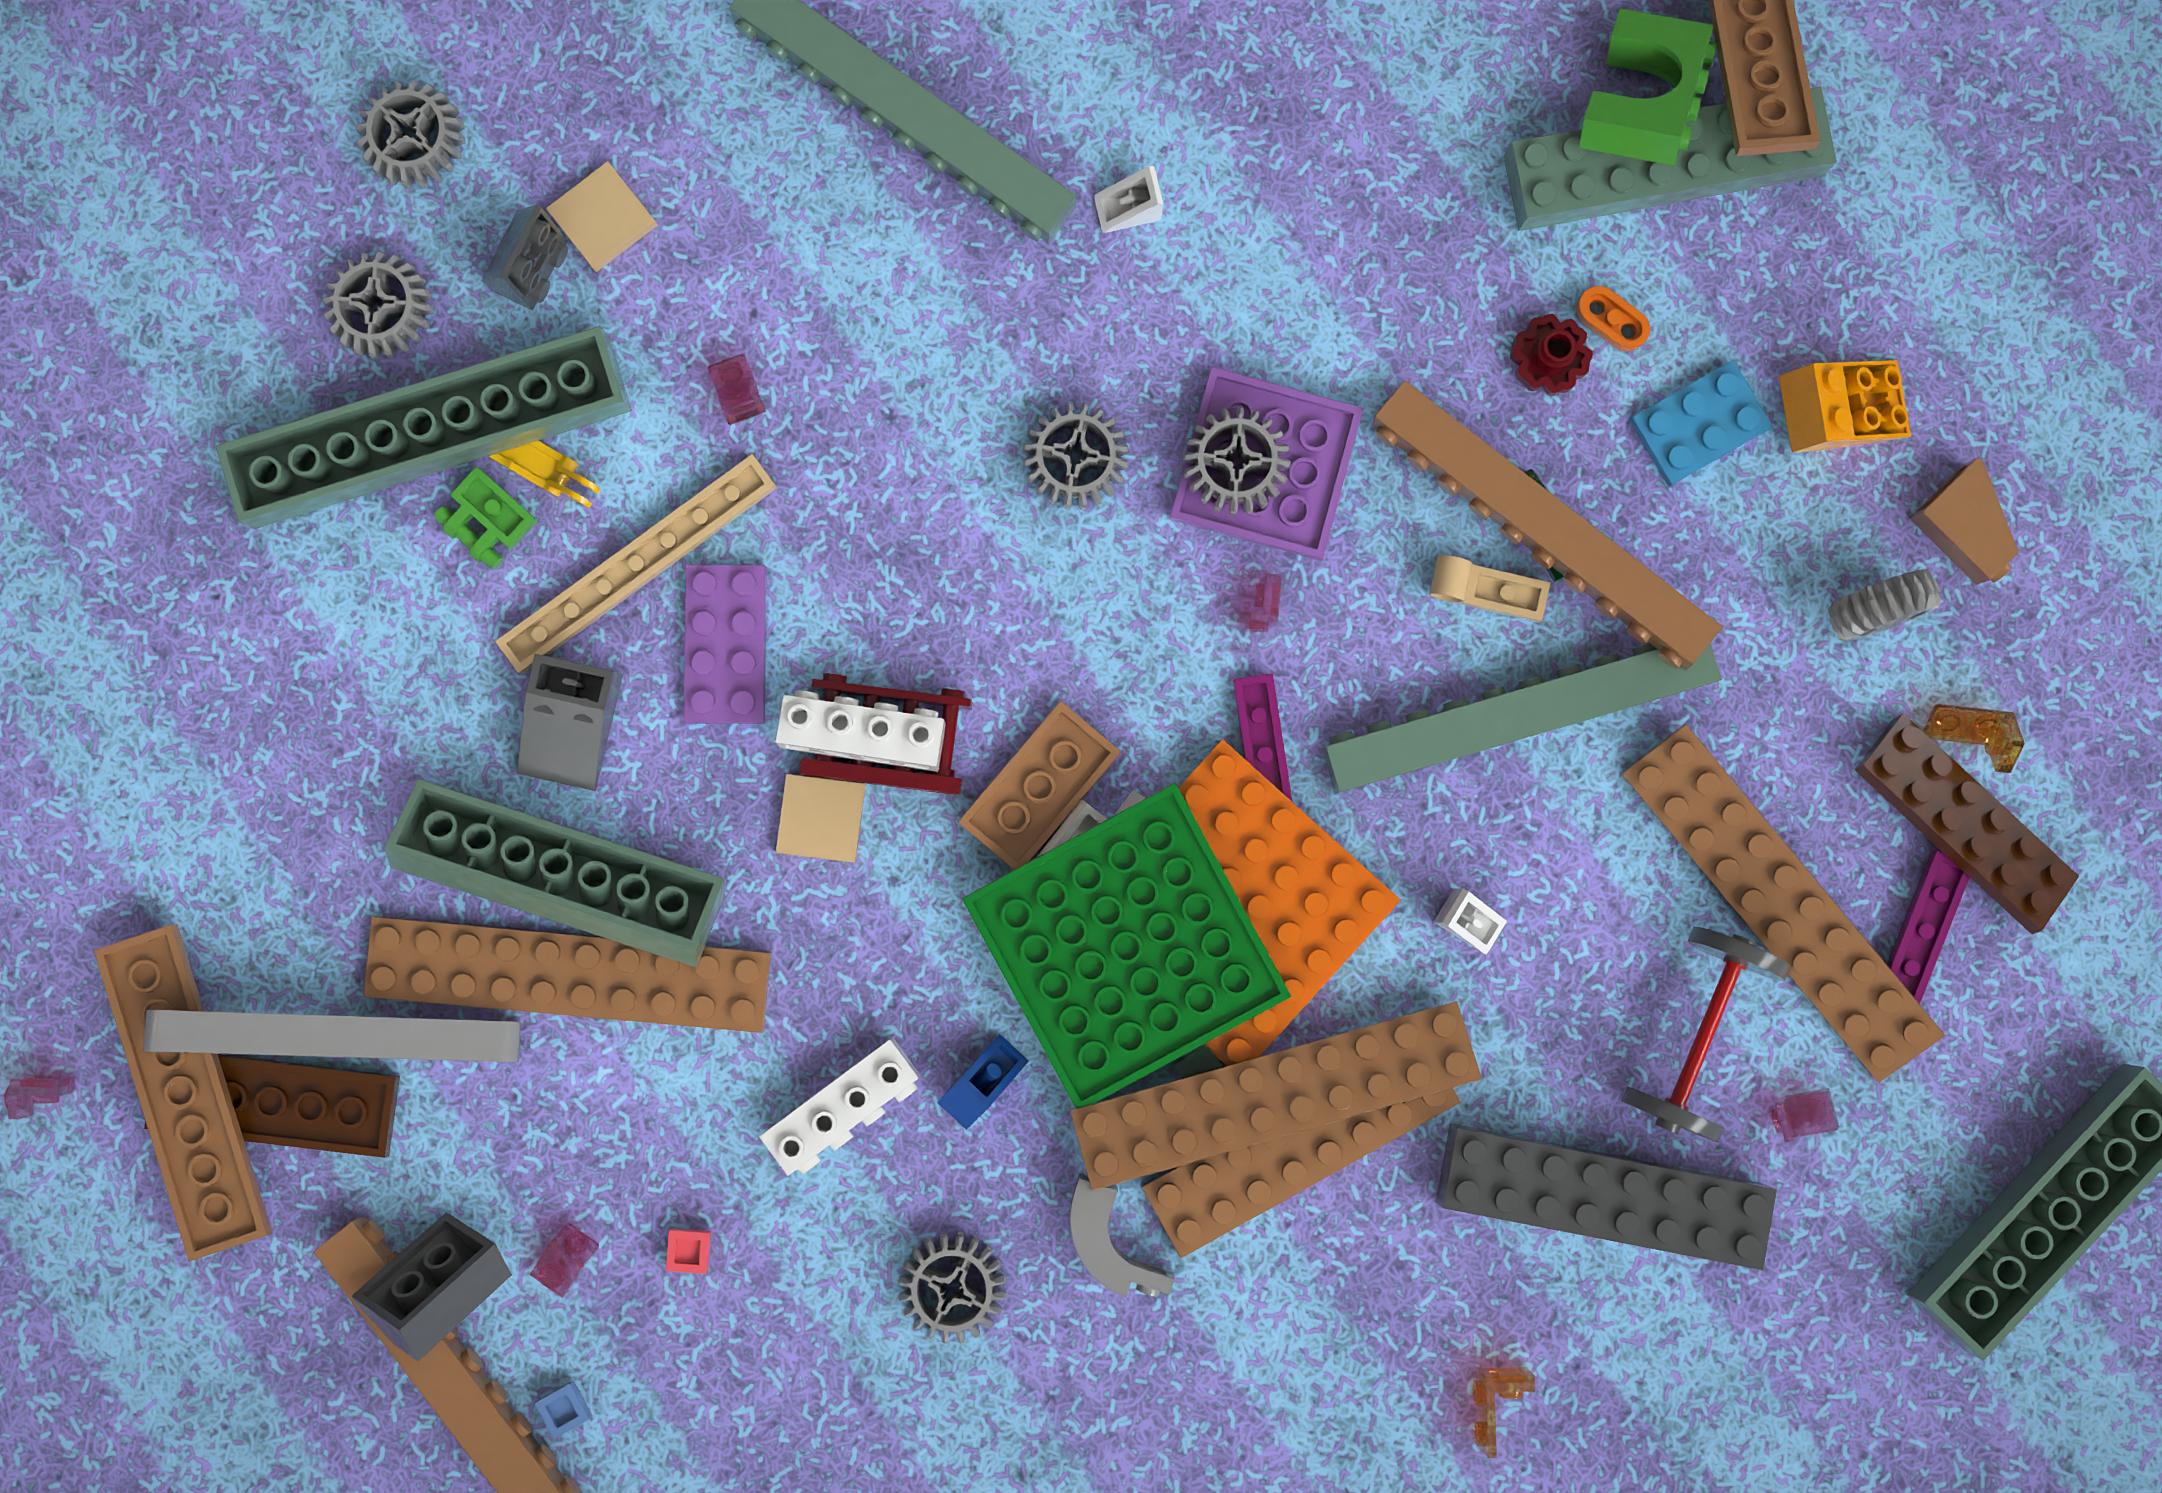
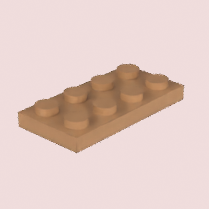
(1039, 786)

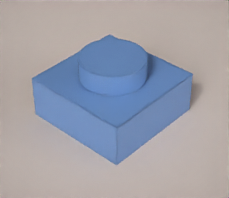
(563, 1409)

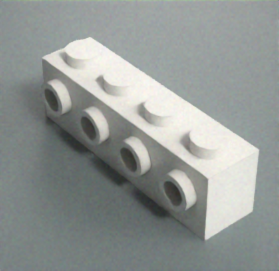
(861, 732)
(840, 1107)

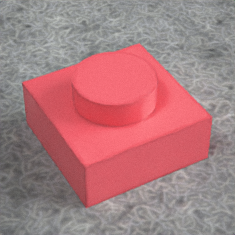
(688, 1250)

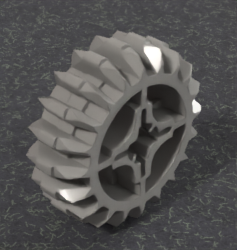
(400, 146)
(376, 274)
(1093, 457)
(1255, 461)
(1884, 605)
(936, 1278)

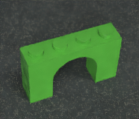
(1651, 126)

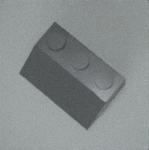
(432, 1285)

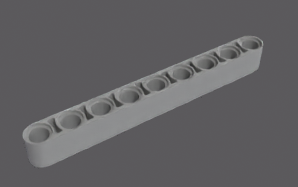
(331, 1036)

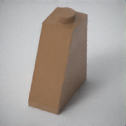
(1969, 524)

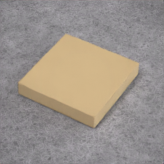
(602, 216)
(821, 818)

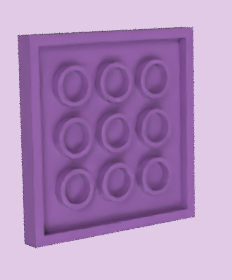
(1320, 448)

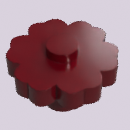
(1551, 355)

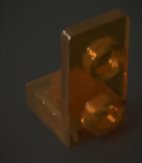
(1986, 727)
(1509, 1384)

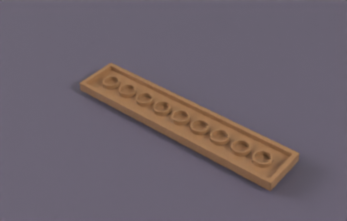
(1783, 903)
(563, 975)
(1275, 1095)

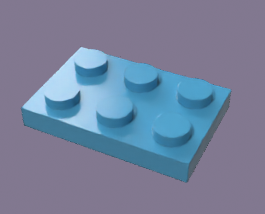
(1700, 423)

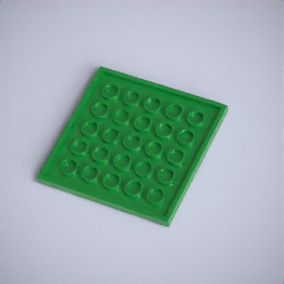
(1126, 947)

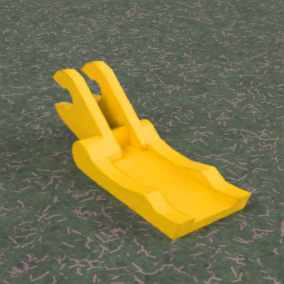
(545, 469)

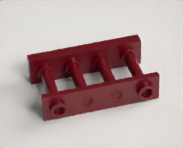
(900, 777)

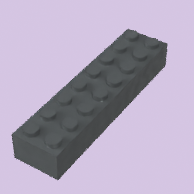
(1606, 1196)

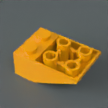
(1844, 404)

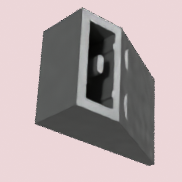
(526, 258)
(567, 721)

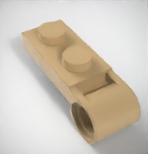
(1488, 589)

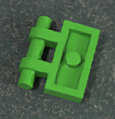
(494, 509)

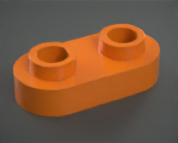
(1614, 316)

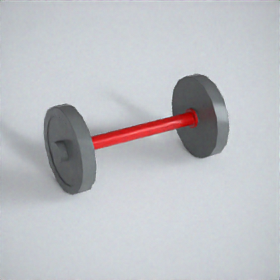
(1738, 955)

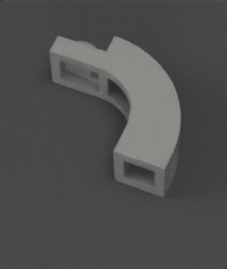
(1095, 1248)

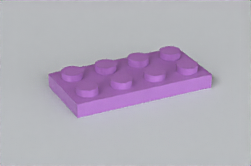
(725, 644)

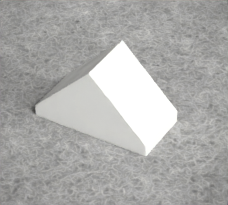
(1130, 201)
(1470, 920)

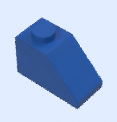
(983, 1082)

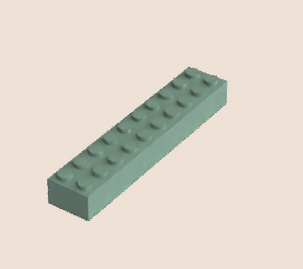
(423, 428)

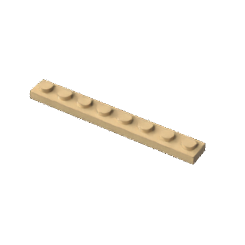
(636, 564)

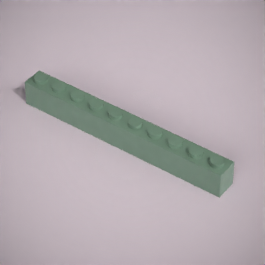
(909, 112)
(1511, 715)

